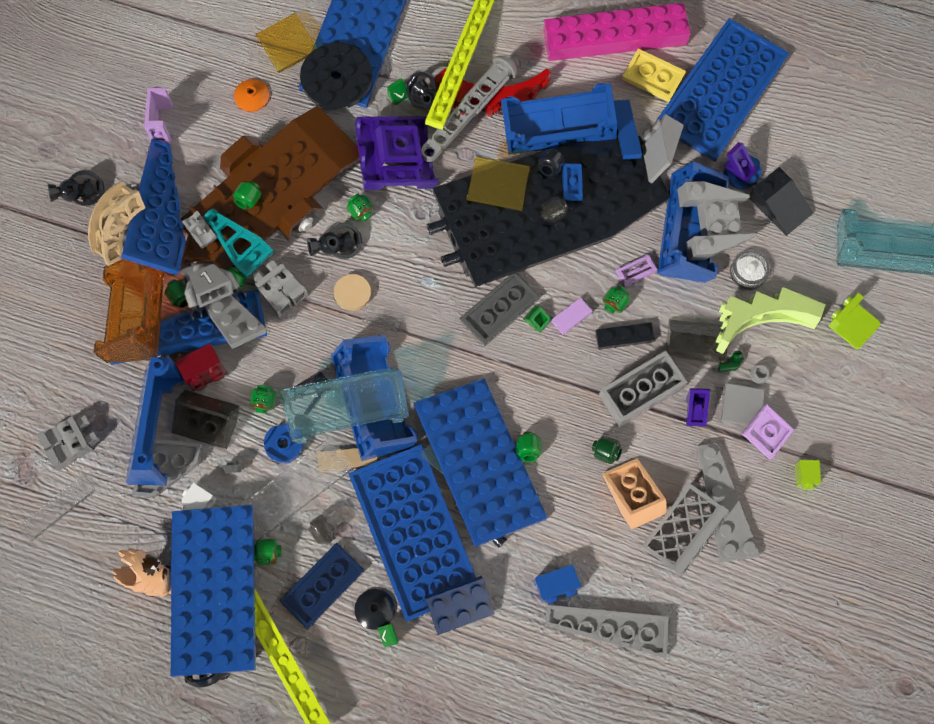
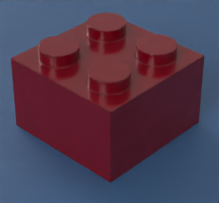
(201, 368)

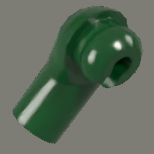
(733, 364)

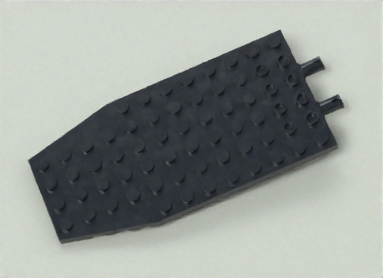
(504, 241)

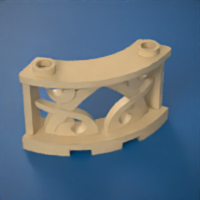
(109, 219)

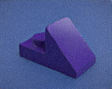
(740, 163)
(697, 406)

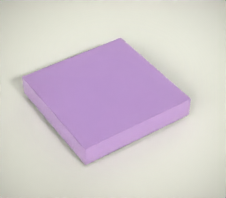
(767, 431)

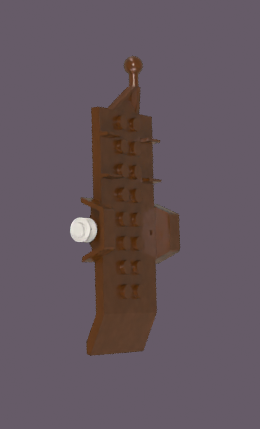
(288, 174)

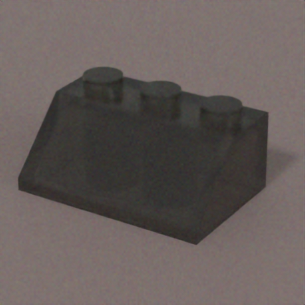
(694, 341)
(204, 418)

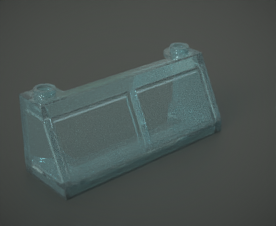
(884, 245)
(344, 403)

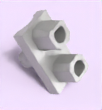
(199, 230)

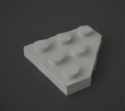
(175, 461)

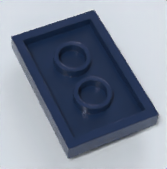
(459, 605)

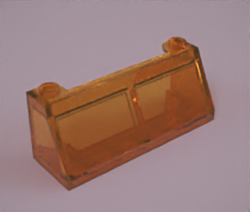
(132, 312)

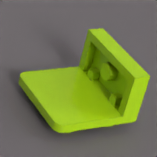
(854, 322)

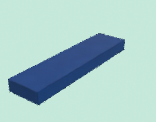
(627, 130)

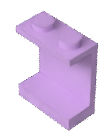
(157, 99)

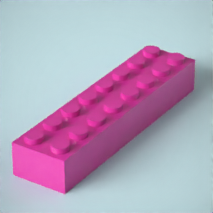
(616, 31)

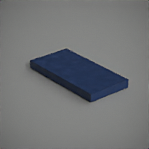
(322, 586)

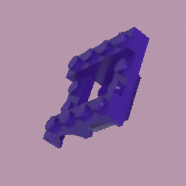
(378, 145)

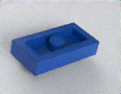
(572, 182)

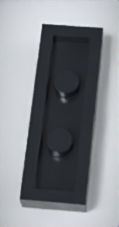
(624, 336)

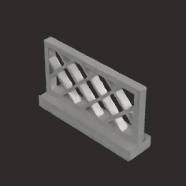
(702, 536)

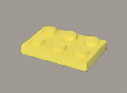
(653, 75)

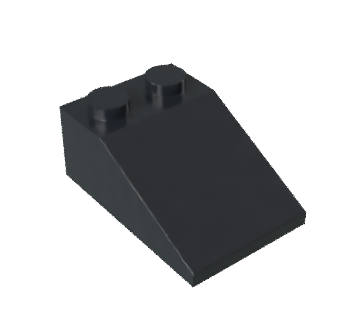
(781, 201)

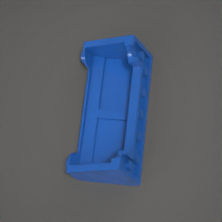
(559, 120)
(683, 224)
(158, 378)
(378, 437)

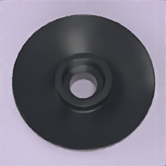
(382, 616)

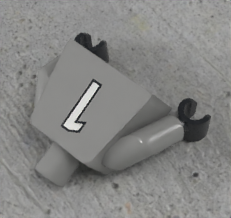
(209, 285)

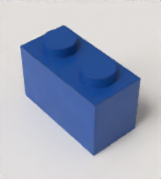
(557, 584)

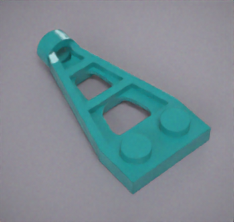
(253, 256)

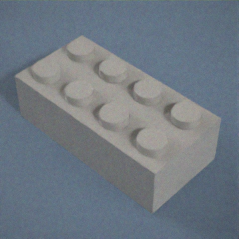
(642, 388)

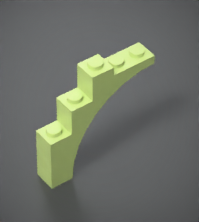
(783, 307)

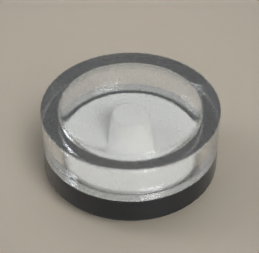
(750, 269)

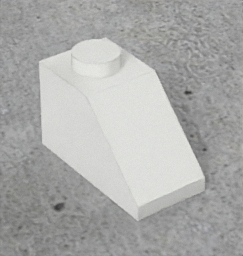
(196, 498)

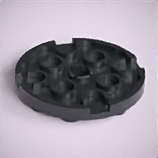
(340, 92)

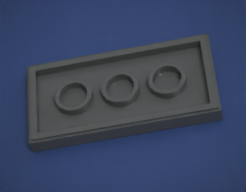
(499, 308)

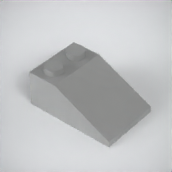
(660, 145)

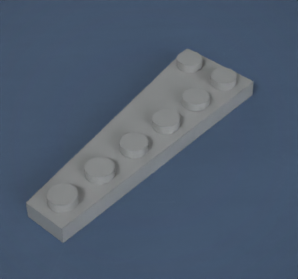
(231, 318)
(733, 536)
(624, 629)

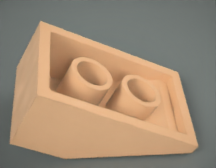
(635, 493)

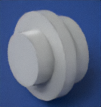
(760, 374)

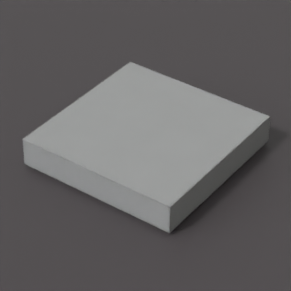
(741, 404)

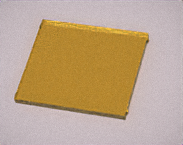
(286, 42)
(498, 183)

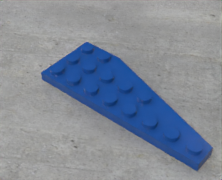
(157, 231)
(183, 334)

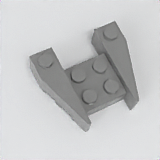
(717, 218)

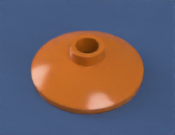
(254, 101)

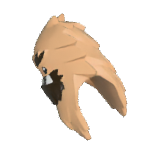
(144, 574)

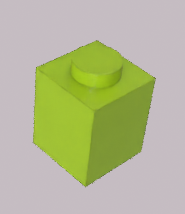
(808, 474)

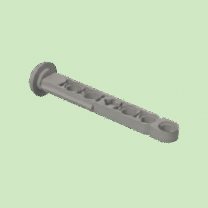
(495, 78)

